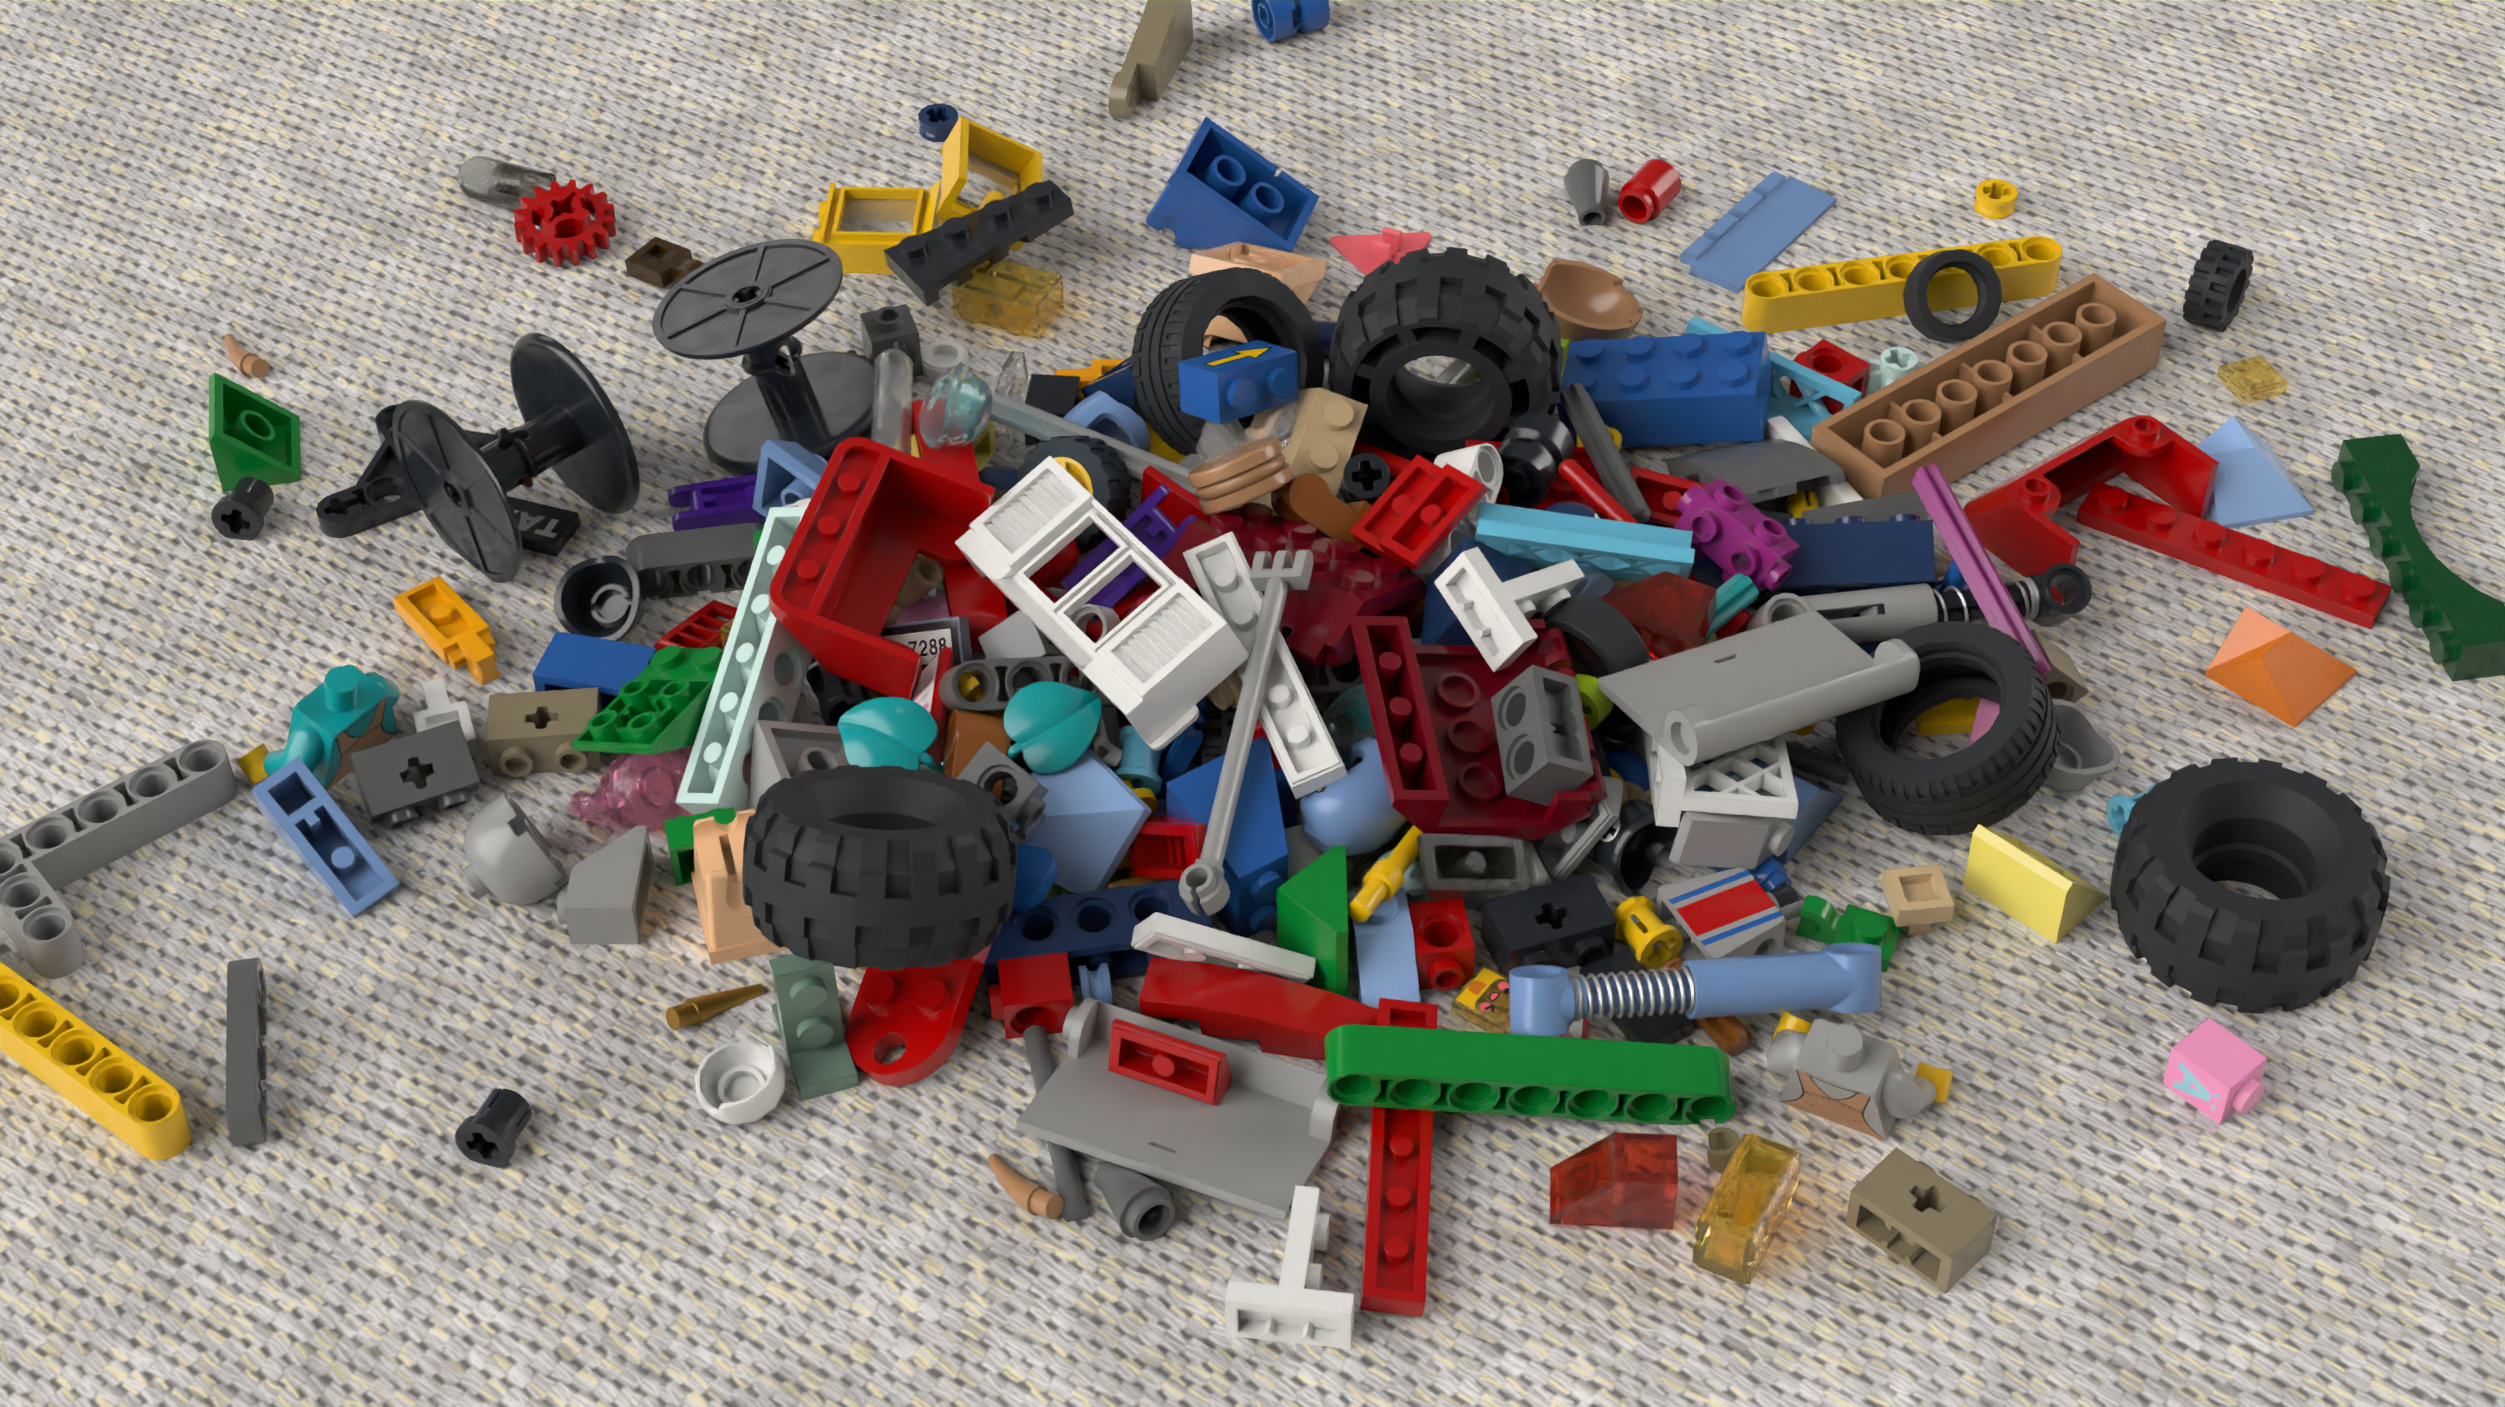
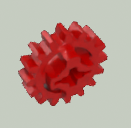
(565, 223)

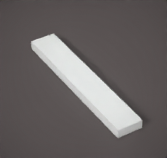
(1286, 706)

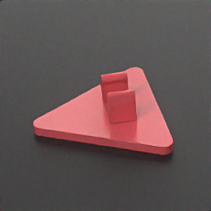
(1373, 250)

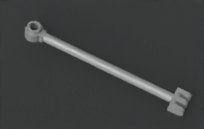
(1275, 582)

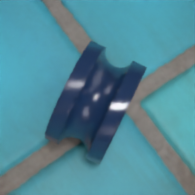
(937, 122)

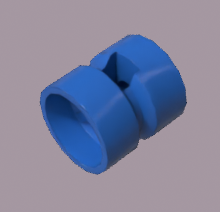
(1279, 21)

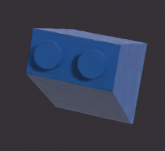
(1257, 842)

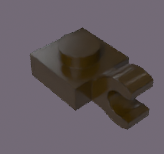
(661, 263)

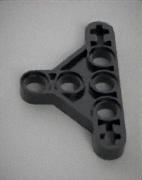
(380, 479)

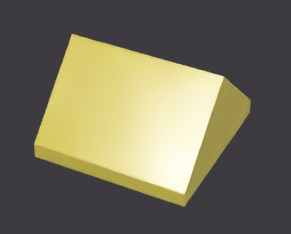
(2028, 884)

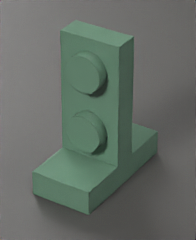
(811, 1026)

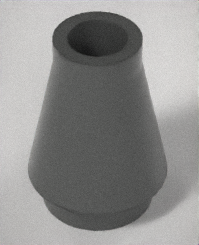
(1588, 190)
(1137, 1203)

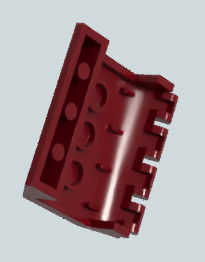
(1340, 584)
(1441, 733)

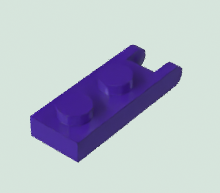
(714, 503)
(1151, 529)

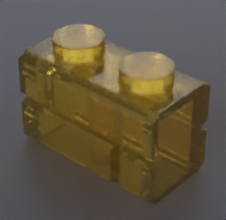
(1010, 298)
(1746, 1208)

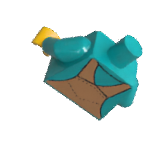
(330, 724)

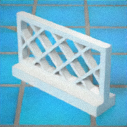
(1674, 784)

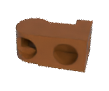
(1310, 501)

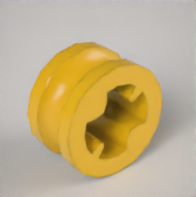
(1995, 198)

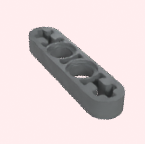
(245, 1053)

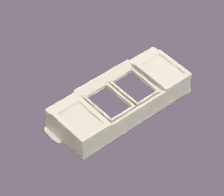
(1155, 658)

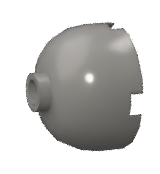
(510, 855)

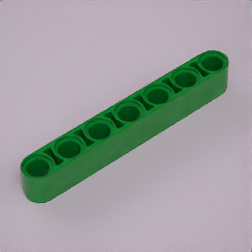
(1527, 1075)

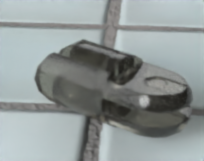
(500, 181)

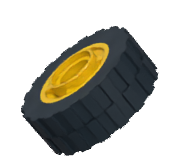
(1094, 468)

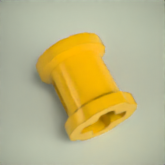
(1647, 932)

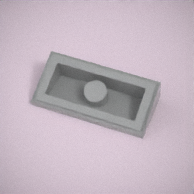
(1567, 847)

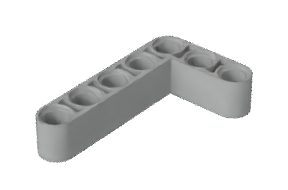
(94, 834)

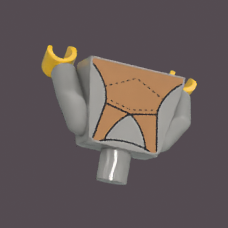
(1850, 1076)

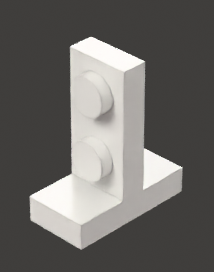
(1498, 611)
(1297, 1307)

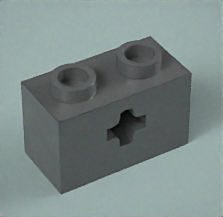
(435, 750)

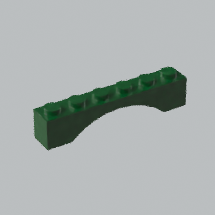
(2458, 620)

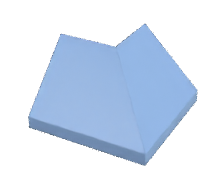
(2250, 480)
(1086, 823)

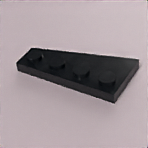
(963, 243)

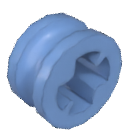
(1095, 983)

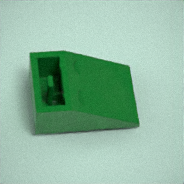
(658, 707)

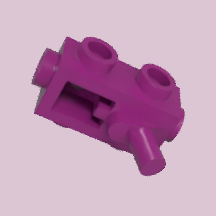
(1736, 534)

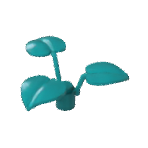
(1045, 719)

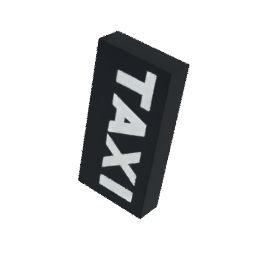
(543, 526)

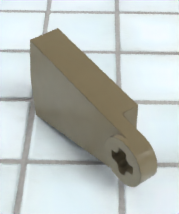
(1154, 55)

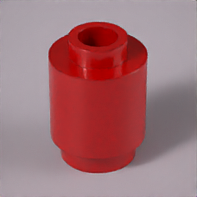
(1649, 191)

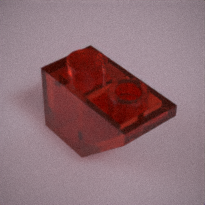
(1667, 612)
(1617, 1183)

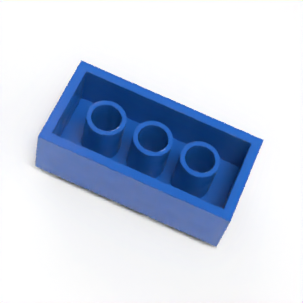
(1675, 387)

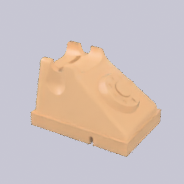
(1294, 270)
(719, 891)

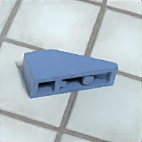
(324, 837)

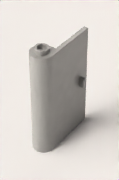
(1758, 686)
(1245, 1151)

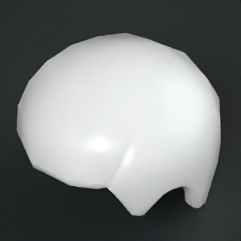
(740, 1081)

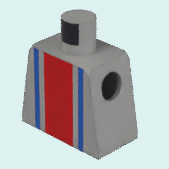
(1727, 914)

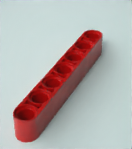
(963, 587)

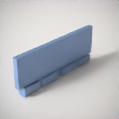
(1756, 231)

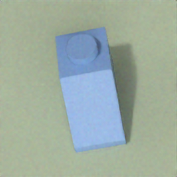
(1384, 952)

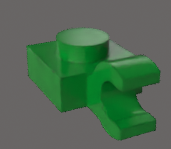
(1858, 925)

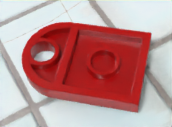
(912, 1009)

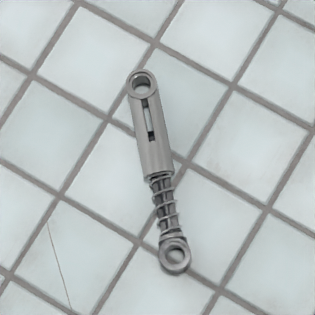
(1889, 611)

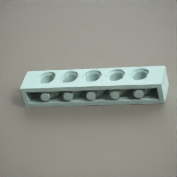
(755, 680)

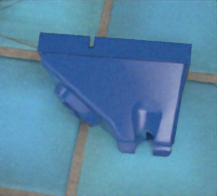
(1230, 195)

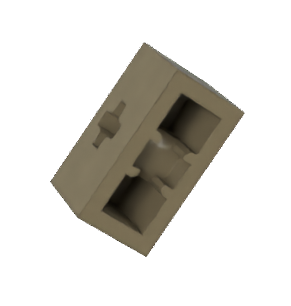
(536, 731)
(1921, 1219)

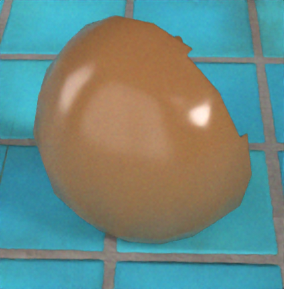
(1589, 301)

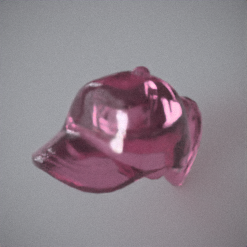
(636, 790)

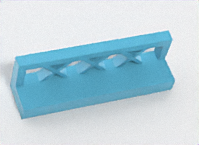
(1802, 411)
(1595, 544)

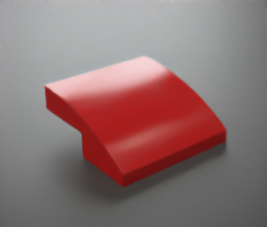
(1417, 512)

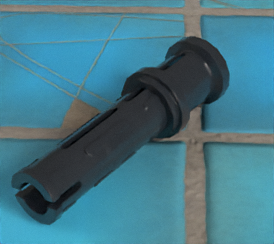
(1365, 478)

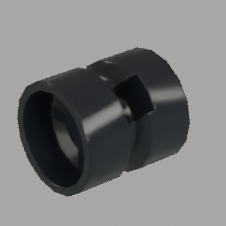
(1532, 457)

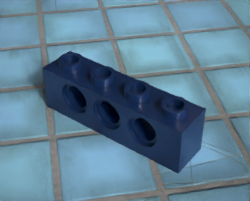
(1090, 929)

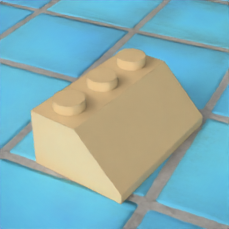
(1321, 436)

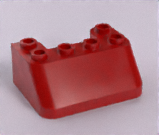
(857, 550)

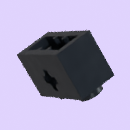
(1549, 925)

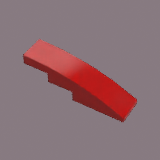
(1249, 1005)

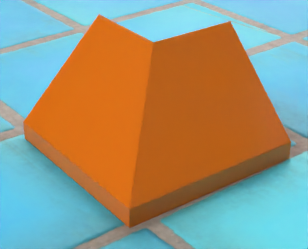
(2276, 668)

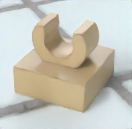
(1918, 897)

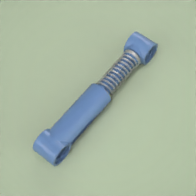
(1834, 979)

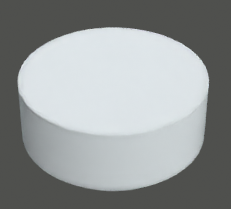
(942, 356)

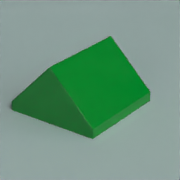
(251, 436)
(1315, 919)

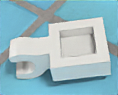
(441, 712)

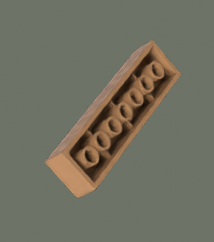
(1994, 389)

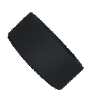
(1988, 292)
(1598, 637)

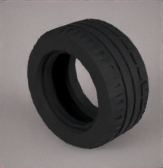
(1174, 332)
(1978, 782)

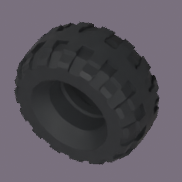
(1454, 310)
(2260, 830)
(879, 867)

